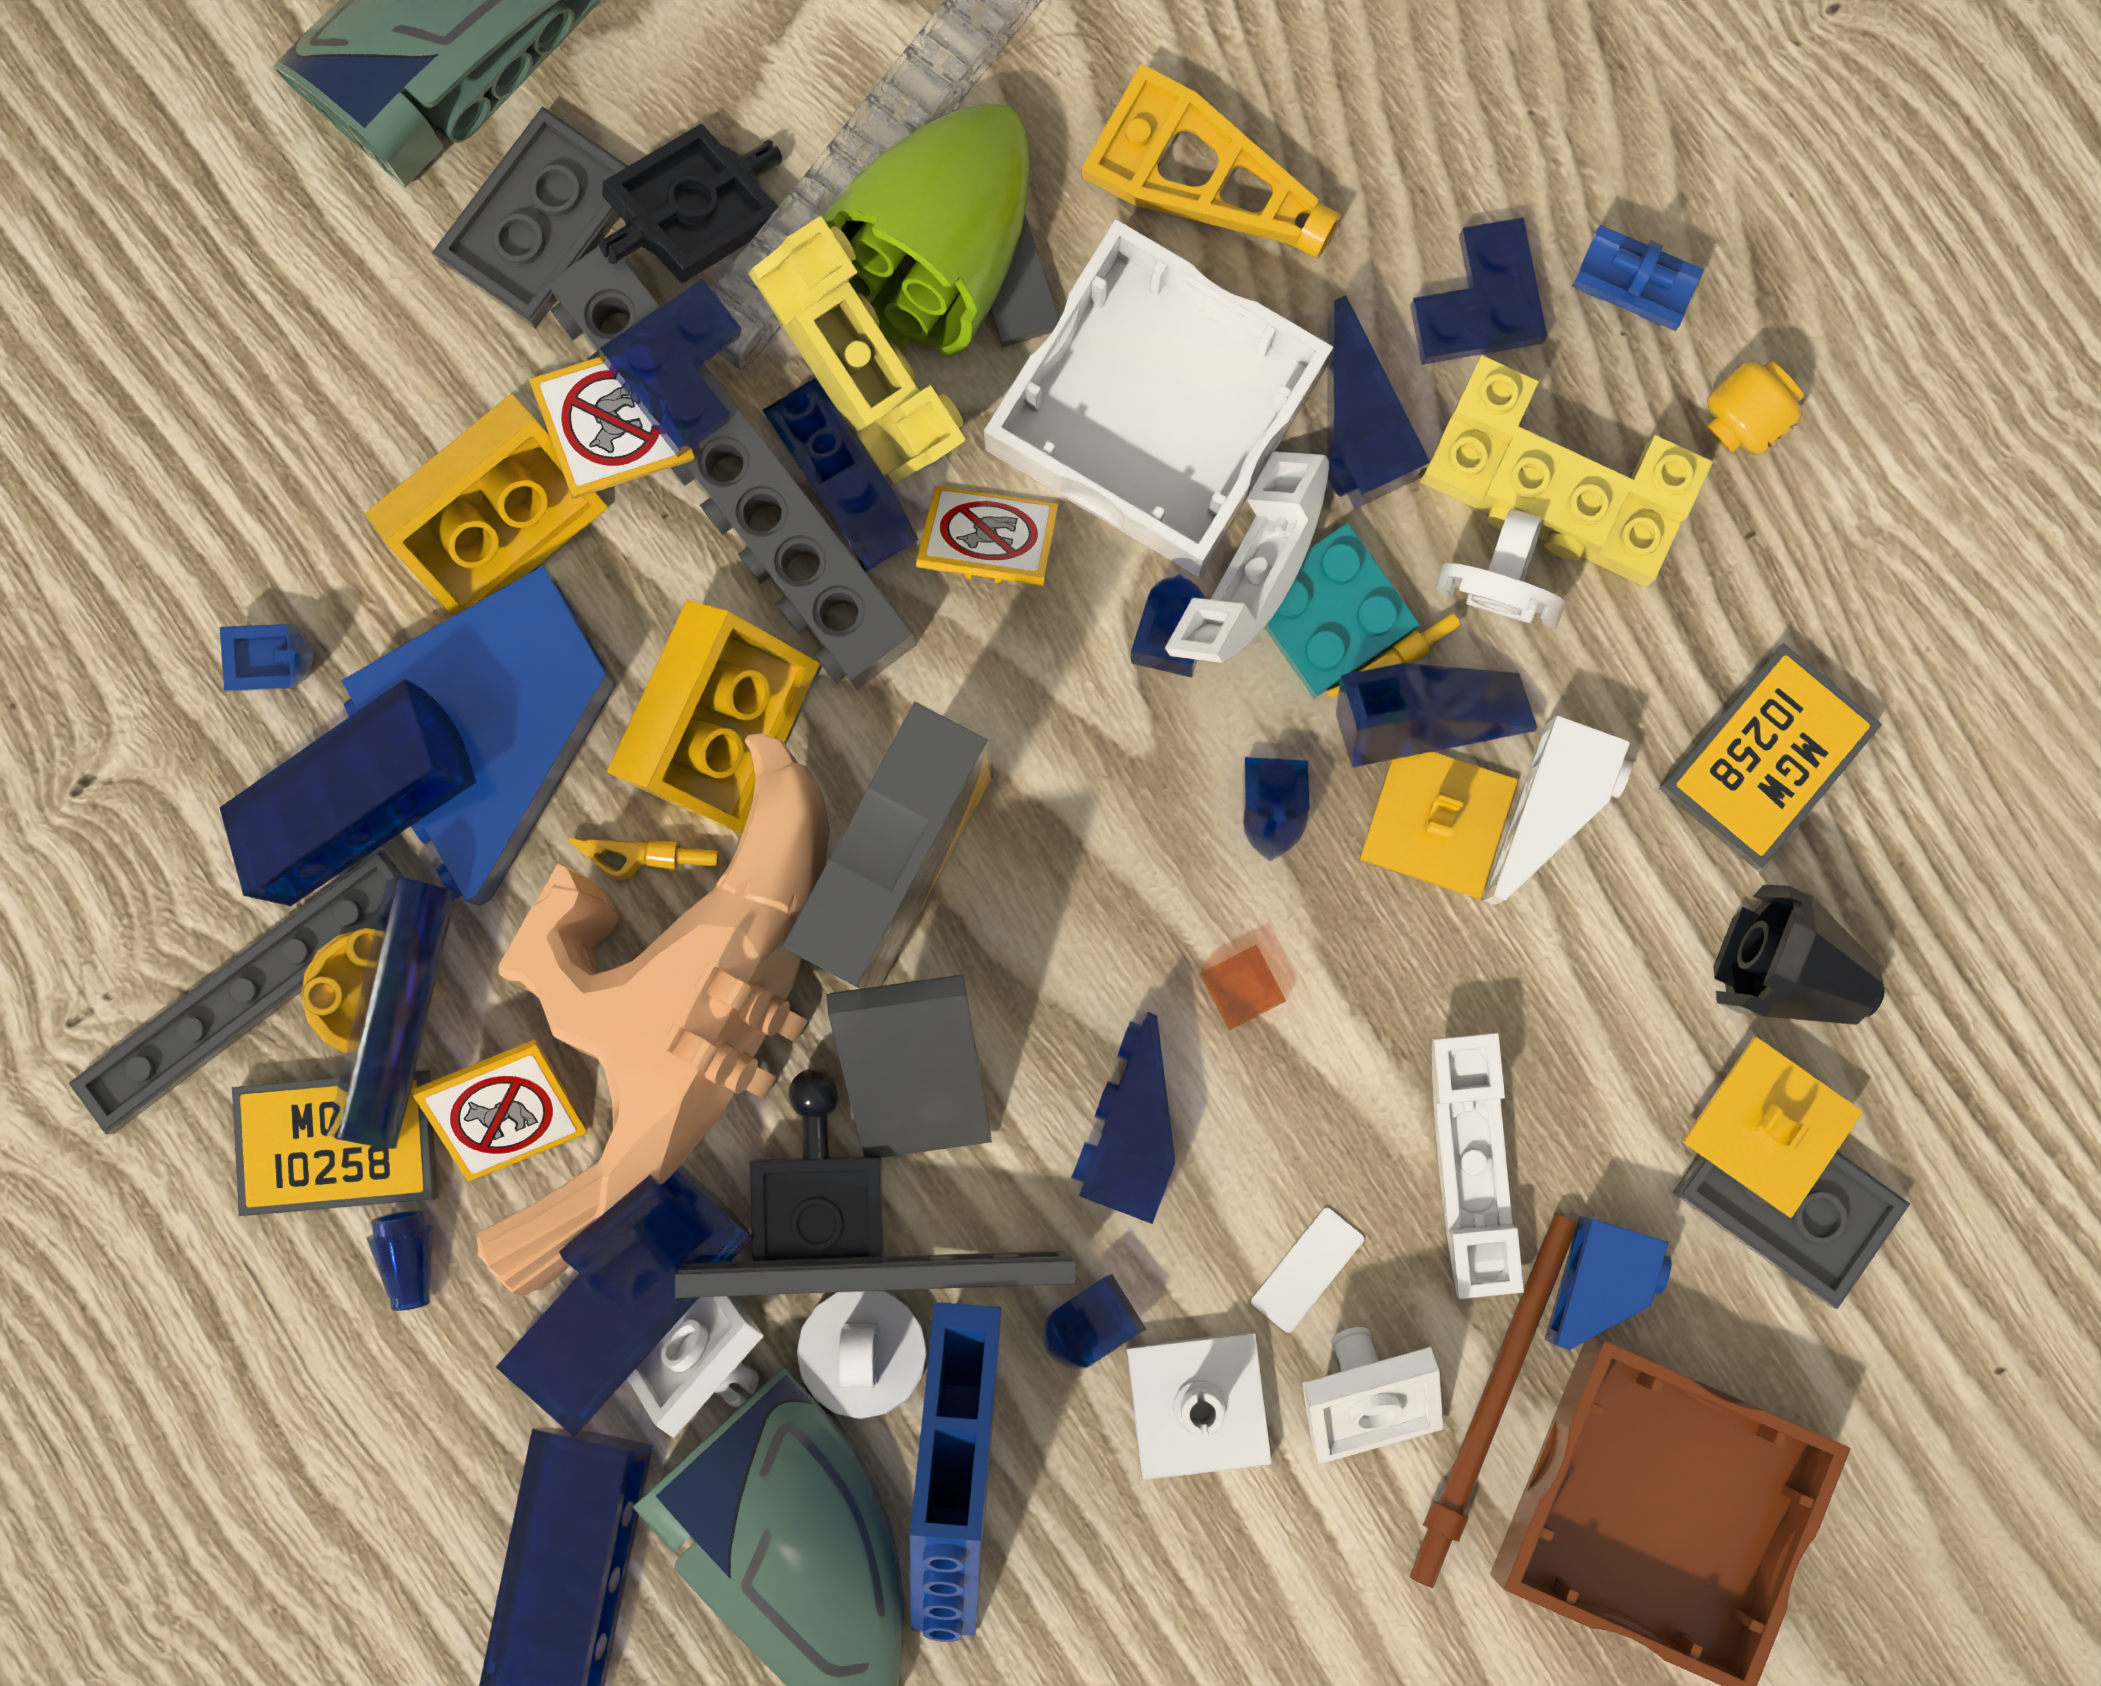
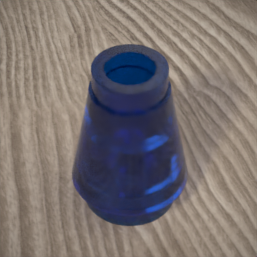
(403, 1257)

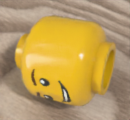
(1754, 407)

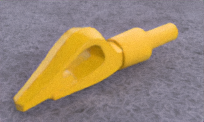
(1411, 647)
(652, 853)

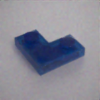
(1496, 310)
(659, 361)

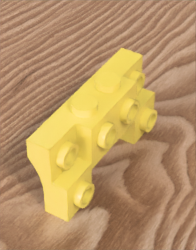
(850, 356)
(1583, 504)

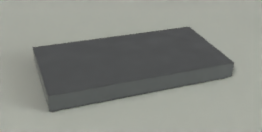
(910, 1066)

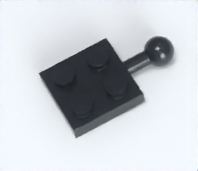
(817, 1201)

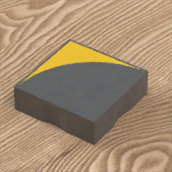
(893, 849)

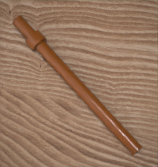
(1447, 1517)

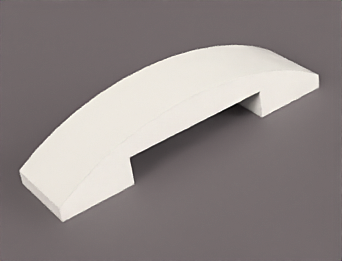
(1265, 565)
(1474, 1165)

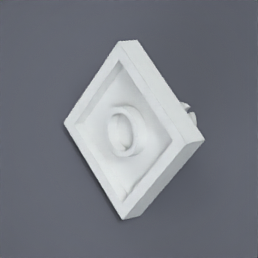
(696, 1360)
(1371, 1399)
(1198, 1405)

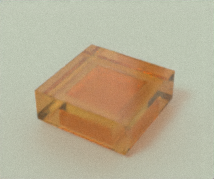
(1242, 987)

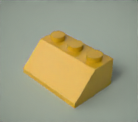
(483, 509)
(701, 702)

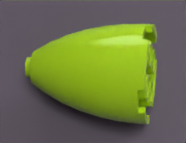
(953, 204)

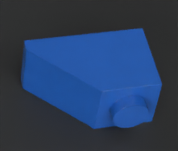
(1605, 1281)

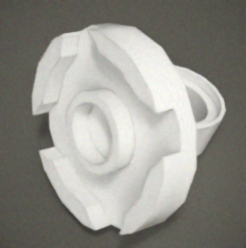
(1503, 585)
(862, 1353)

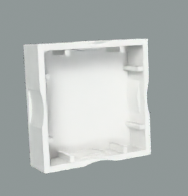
(1156, 398)

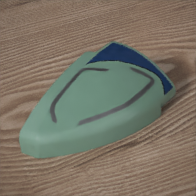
(418, 66)
(788, 1541)

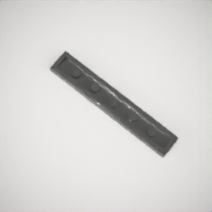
(229, 1000)
(873, 1274)

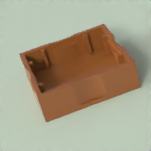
(1668, 1514)

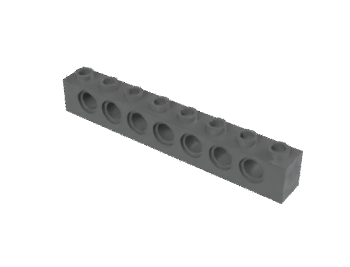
(879, 637)

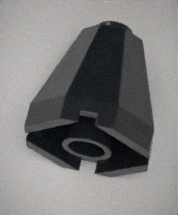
(1795, 963)

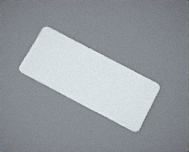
(1307, 1270)

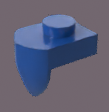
(264, 657)

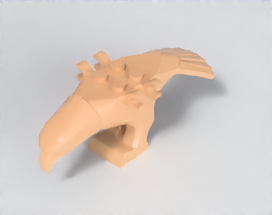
(675, 1020)

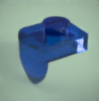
(1159, 620)
(1275, 804)
(1091, 1325)

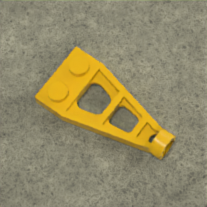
(1139, 136)

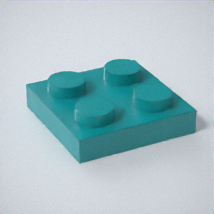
(1338, 613)

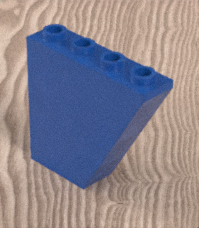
(523, 698)
(953, 1471)

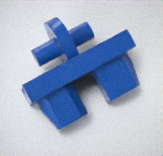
(1637, 277)

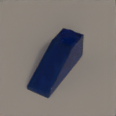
(1367, 429)

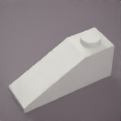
(1563, 790)

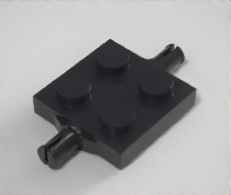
(690, 202)

